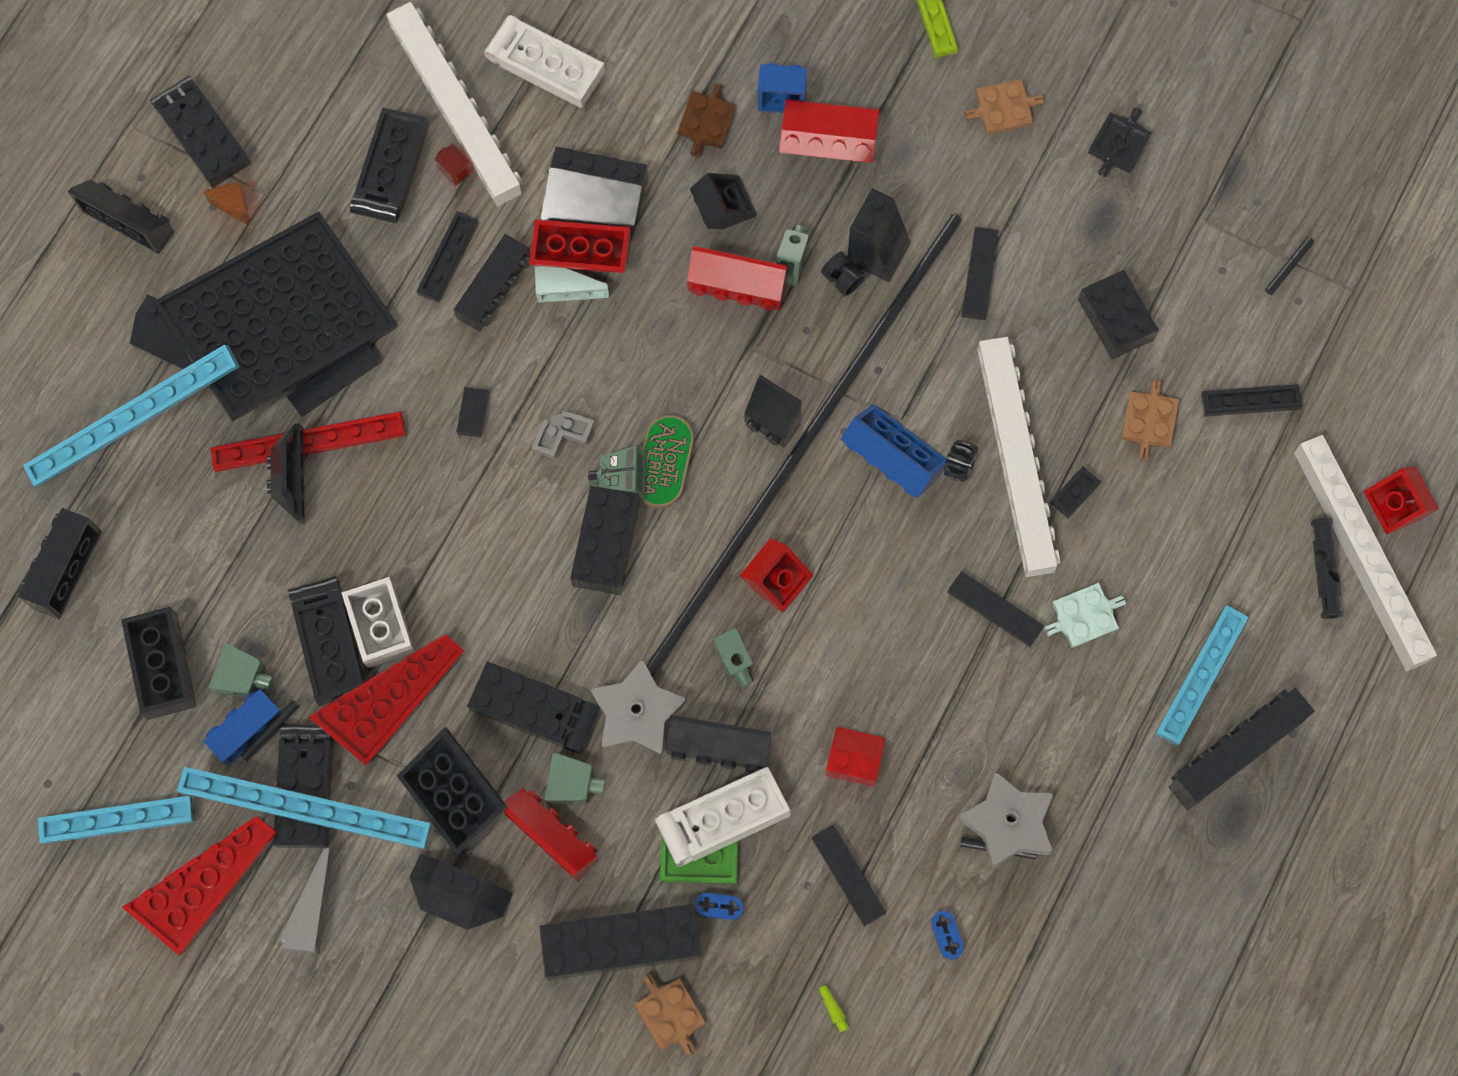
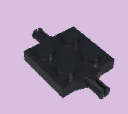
(1119, 142)

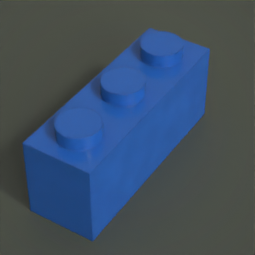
(241, 727)

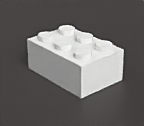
(378, 622)

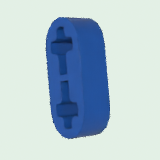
(718, 913)
(941, 937)

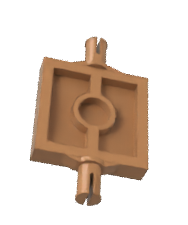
(1003, 107)
(1150, 419)
(669, 1014)

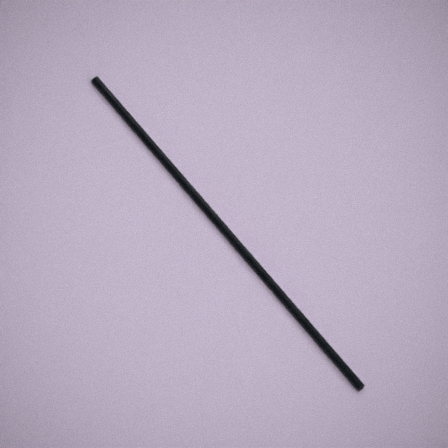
(801, 446)

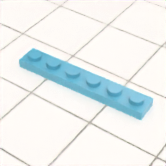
(1201, 675)
(115, 820)

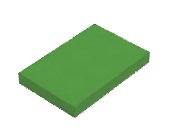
(714, 868)

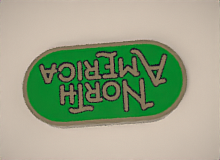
(668, 455)

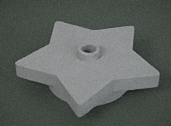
(644, 727)
(1007, 838)

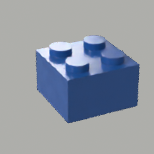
(780, 83)

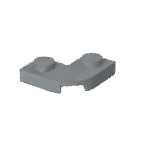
(558, 427)

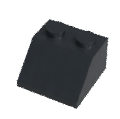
(722, 200)

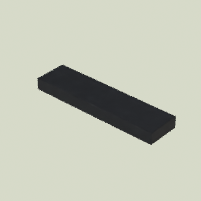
(447, 256)
(979, 273)
(333, 380)
(1251, 400)
(995, 609)
(848, 875)

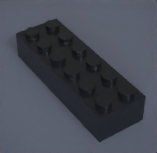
(1245, 745)
(620, 942)

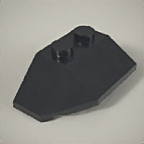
(287, 472)
(457, 894)

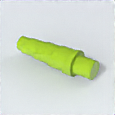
(835, 1012)

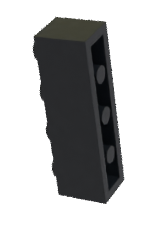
(492, 283)

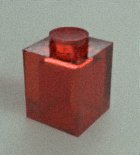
(453, 164)

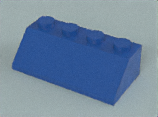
(894, 450)

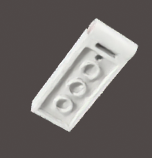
(545, 61)
(723, 817)

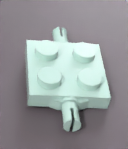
(1085, 615)

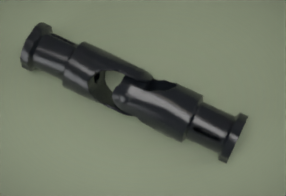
(1327, 572)

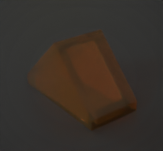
(229, 199)

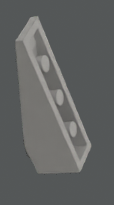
(307, 918)

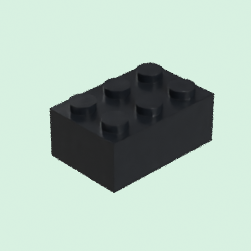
(1118, 314)

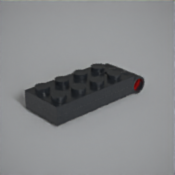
(200, 131)
(389, 165)
(326, 639)
(533, 707)
(304, 776)

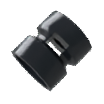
(840, 270)

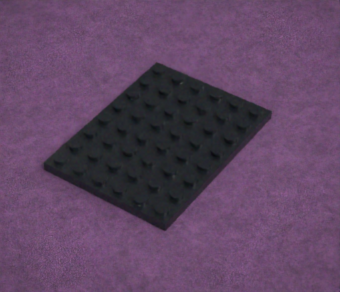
(281, 311)

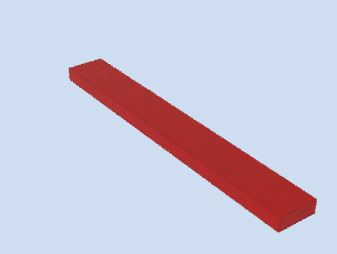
(315, 440)

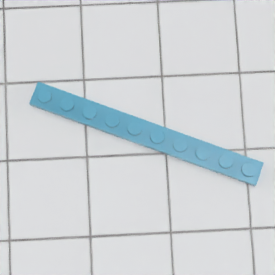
(131, 415)
(304, 808)

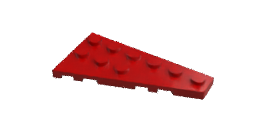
(377, 708)
(191, 894)

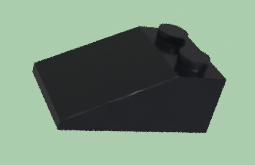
(773, 412)

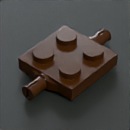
(706, 119)

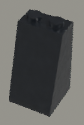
(878, 236)

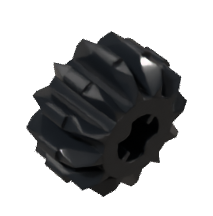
(960, 460)

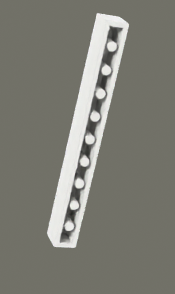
(454, 104)
(1017, 457)
(1365, 553)

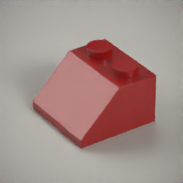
(1401, 499)
(776, 574)
(855, 756)

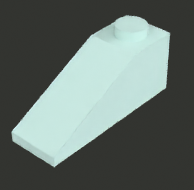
(566, 285)

